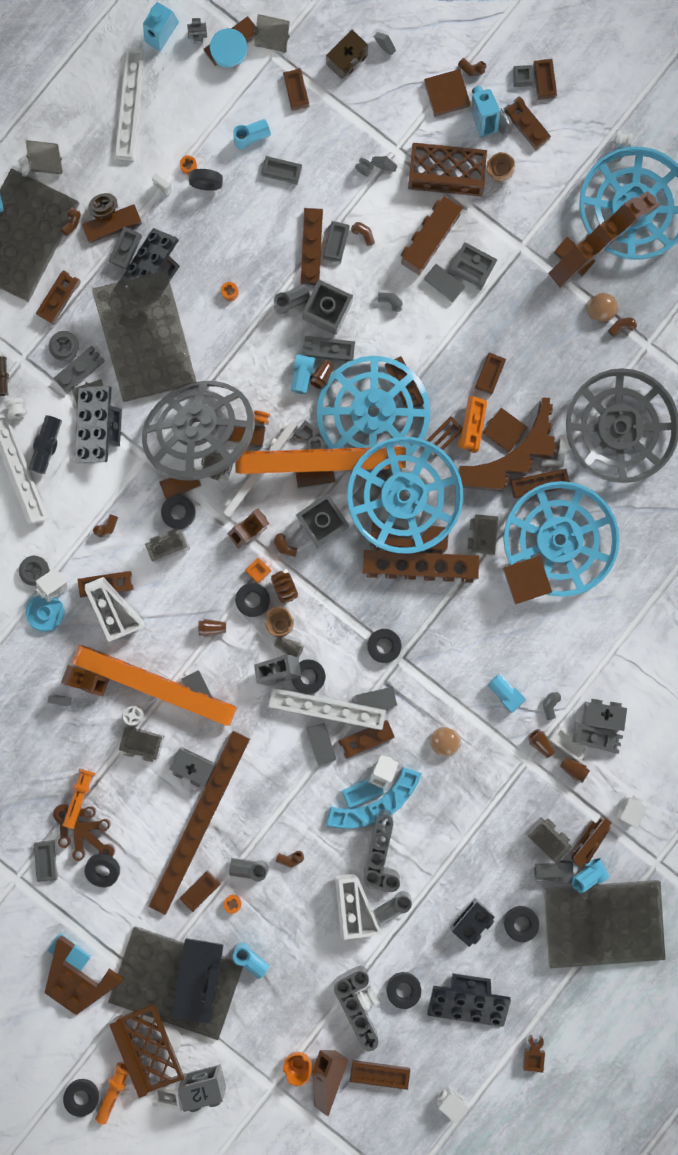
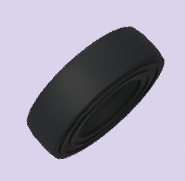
(205, 179)
(178, 500)
(244, 591)
(392, 654)
(317, 684)
(101, 880)
(530, 932)
(412, 999)
(69, 1102)

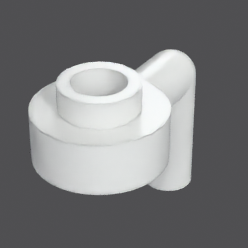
(562, 448)

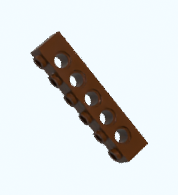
(469, 562)

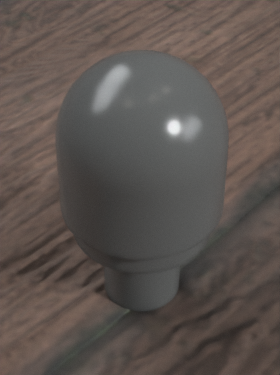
(505, 123)

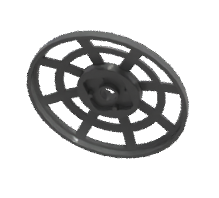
(629, 418)
(200, 434)

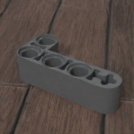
(381, 849)
(356, 1012)

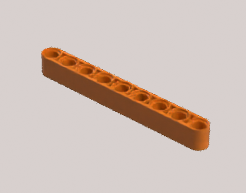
(311, 460)
(154, 685)

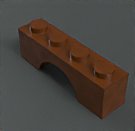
(398, 541)

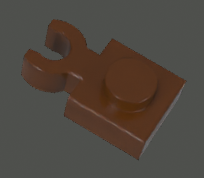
(534, 1057)

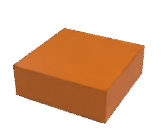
(258, 570)

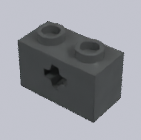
(277, 670)
(615, 720)
(186, 758)

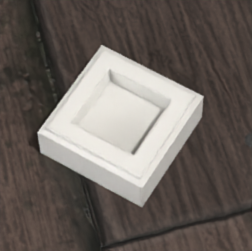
(162, 184)

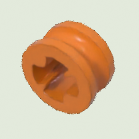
(183, 162)
(233, 296)
(261, 417)
(235, 909)

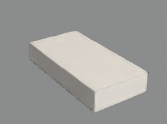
(562, 739)

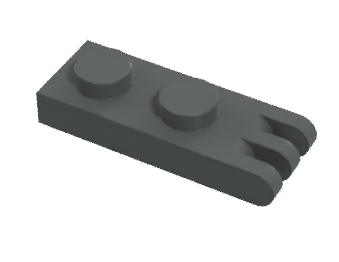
(329, 348)
(78, 370)
(596, 738)

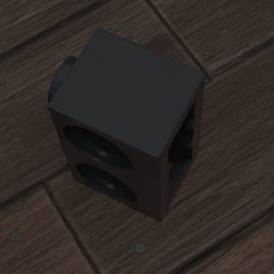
(467, 919)

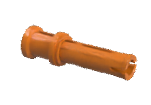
(81, 788)
(116, 1084)

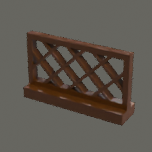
(447, 182)
(130, 1054)

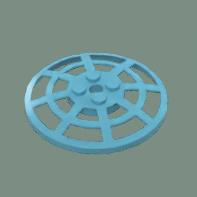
(631, 191)
(373, 398)
(417, 494)
(569, 530)

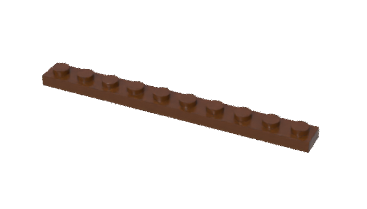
(199, 822)

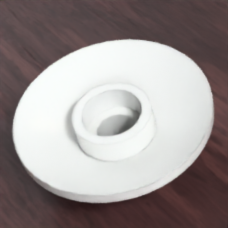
(174, 1037)

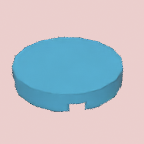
(228, 47)
(43, 614)

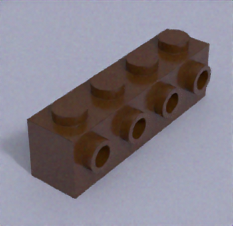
(431, 235)

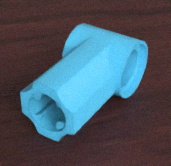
(253, 133)
(303, 370)
(509, 696)
(593, 874)
(251, 961)

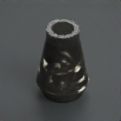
(289, 646)

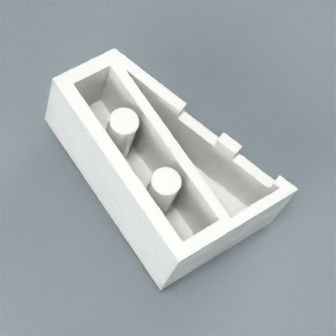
(112, 610)
(354, 911)

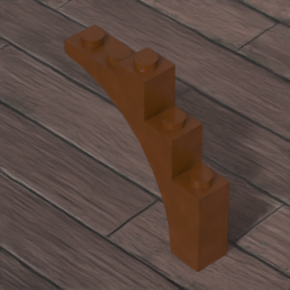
(603, 236)
(536, 444)

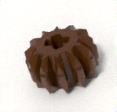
(284, 586)

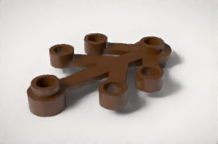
(82, 830)

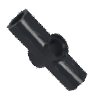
(45, 444)

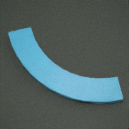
(366, 815)

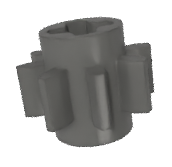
(197, 30)

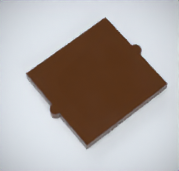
(505, 429)

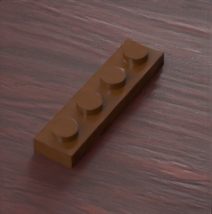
(311, 246)

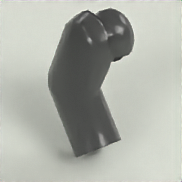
(393, 299)
(549, 704)

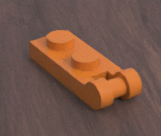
(473, 424)

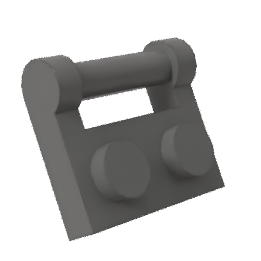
(475, 260)

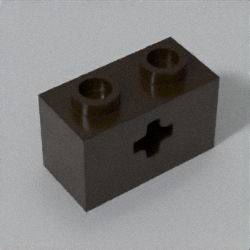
(339, 57)

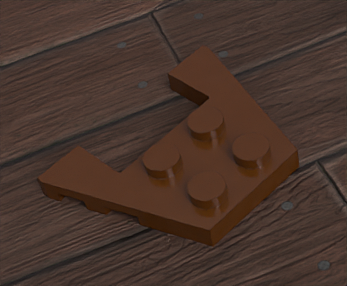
(71, 986)

